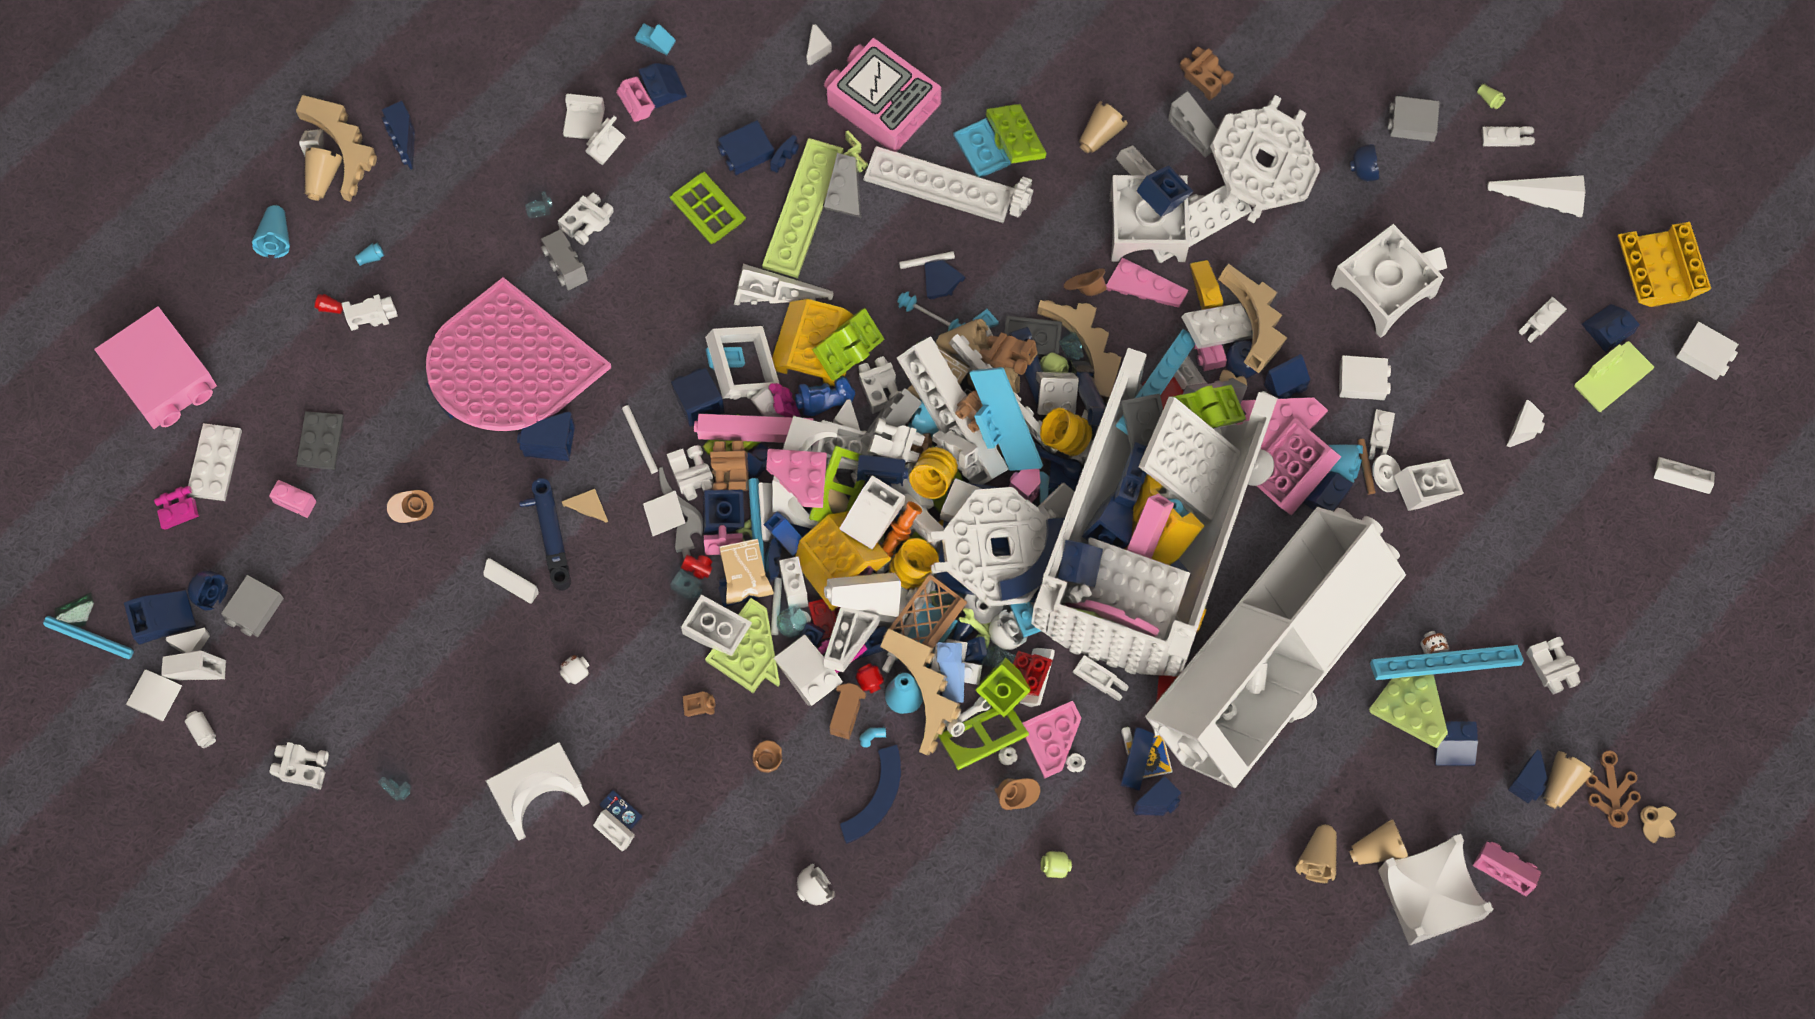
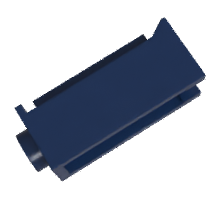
(885, 469)

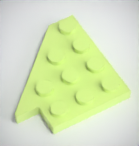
(755, 653)
(1413, 707)

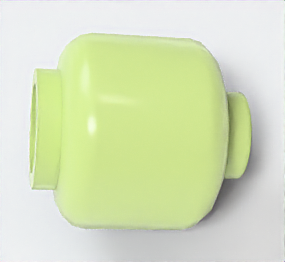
(1054, 363)
(1056, 864)

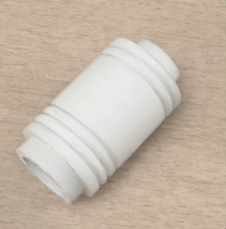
(1258, 680)
(200, 729)

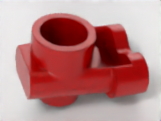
(700, 567)

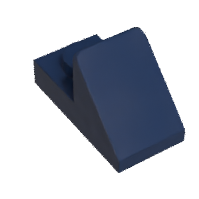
(757, 461)
(976, 650)

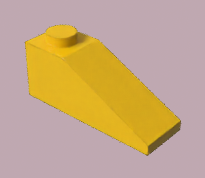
(1206, 285)

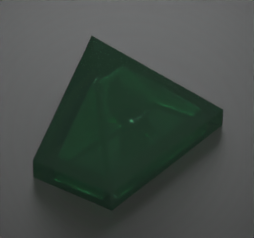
(76, 611)

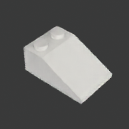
(846, 438)
(1428, 484)
(715, 626)
(806, 670)

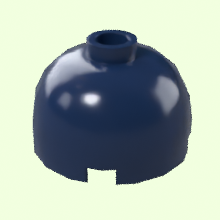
(1365, 163)
(1235, 358)
(206, 589)

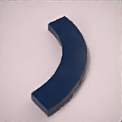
(1033, 577)
(881, 801)

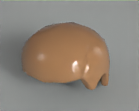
(767, 756)

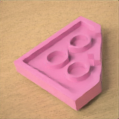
(800, 474)
(1052, 737)

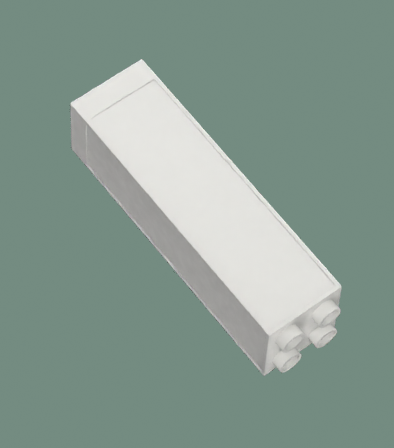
(1296, 618)

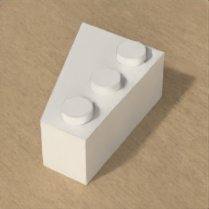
(848, 637)

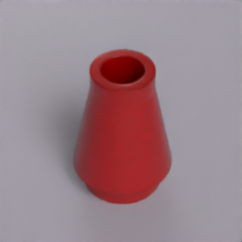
(327, 304)

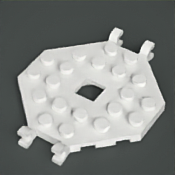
(1267, 129)
(969, 548)

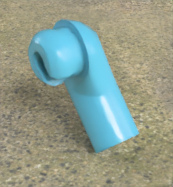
(871, 733)

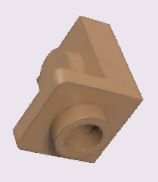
(698, 704)

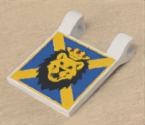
(1158, 759)

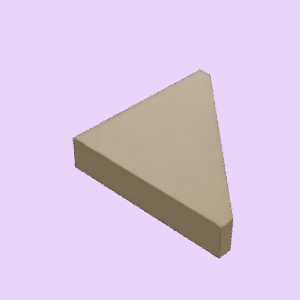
(587, 504)

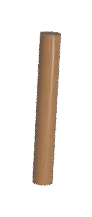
(1366, 468)

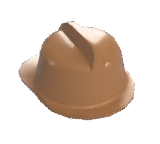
(1088, 283)
(410, 506)
(1017, 793)

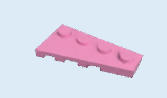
(1140, 282)

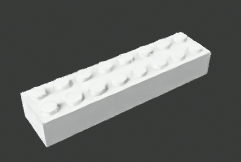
(940, 395)

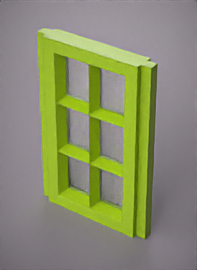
(707, 208)

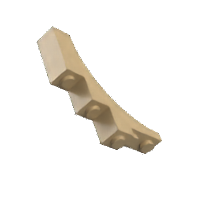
(333, 120)
(1263, 317)
(1093, 341)
(937, 708)

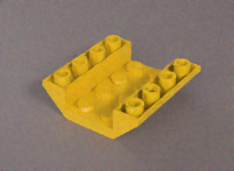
(1665, 265)
(802, 330)
(1178, 530)
(834, 554)

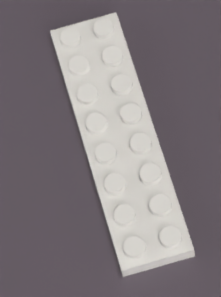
(938, 184)
(973, 359)

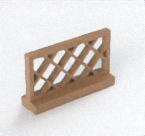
(942, 624)

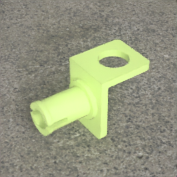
(855, 150)

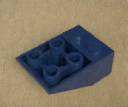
(401, 130)
(159, 615)

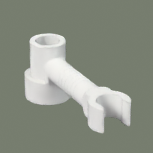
(956, 727)

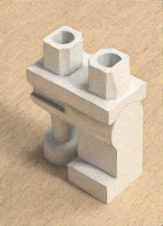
(585, 212)
(369, 311)
(875, 380)
(899, 445)
(960, 449)
(690, 478)
(1551, 670)
(294, 768)

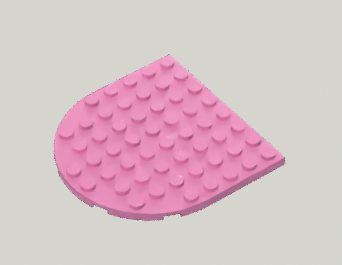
(508, 362)

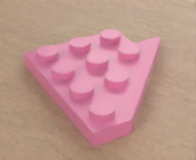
(1306, 410)

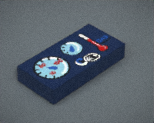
(621, 810)

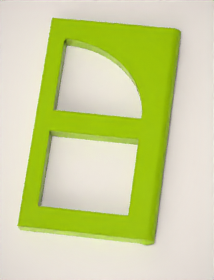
(819, 514)
(965, 756)

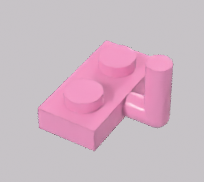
(713, 542)

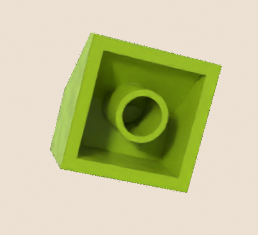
(1003, 687)

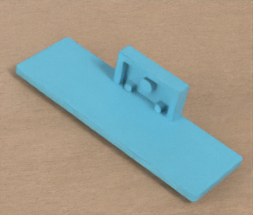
(1002, 420)

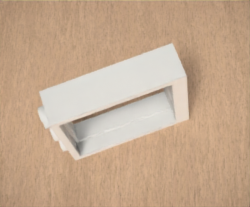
(740, 334)

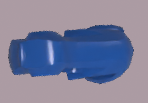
(821, 398)

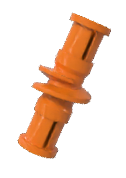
(901, 528)

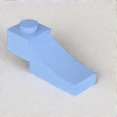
(950, 662)

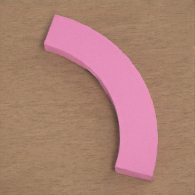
(1116, 615)

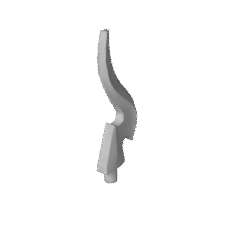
(693, 525)

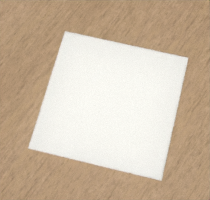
(664, 513)

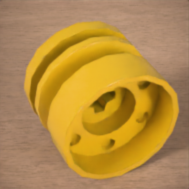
(1065, 432)
(933, 473)
(913, 562)

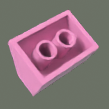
(1507, 868)

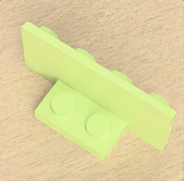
(1613, 375)

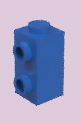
(783, 532)

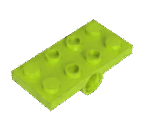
(1015, 134)
(848, 344)
(1214, 405)

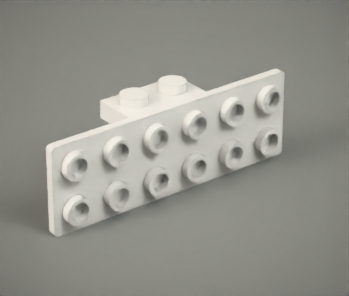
(1208, 216)

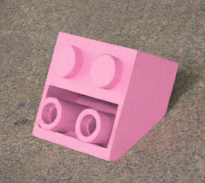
(1026, 483)

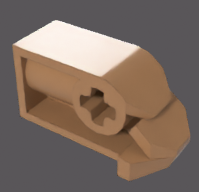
(846, 710)

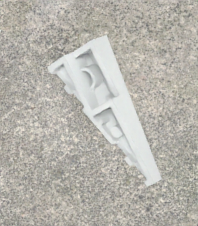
(1557, 192)
(762, 285)

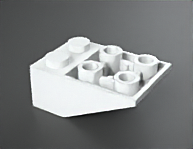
(872, 512)

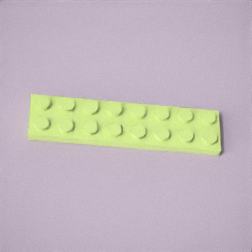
(802, 209)

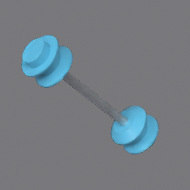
(910, 303)

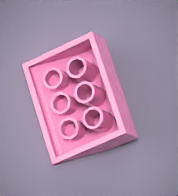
(1299, 466)

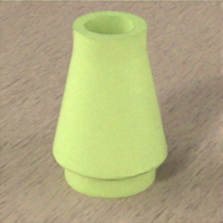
(1491, 96)

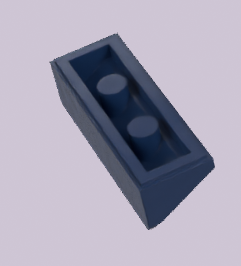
(1137, 759)

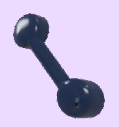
(1071, 467)

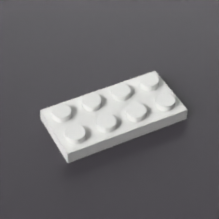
(1218, 325)
(214, 462)

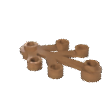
(1612, 792)

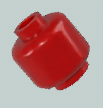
(869, 678)

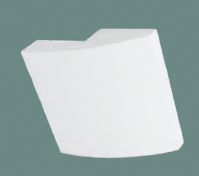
(154, 695)

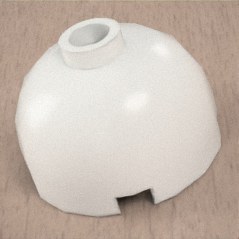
(1005, 631)
(813, 886)

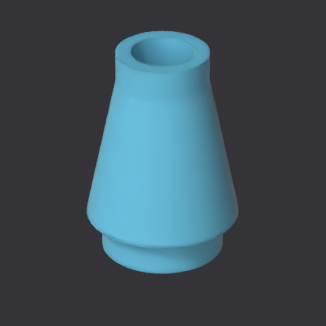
(370, 254)

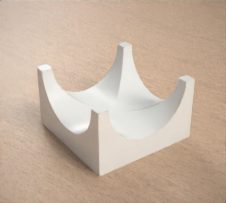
(1140, 227)
(1388, 277)
(799, 438)
(536, 775)
(1433, 891)

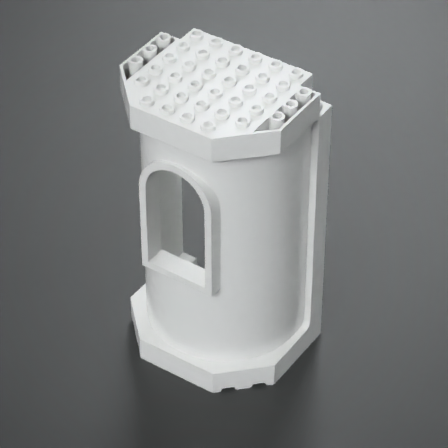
(1202, 558)

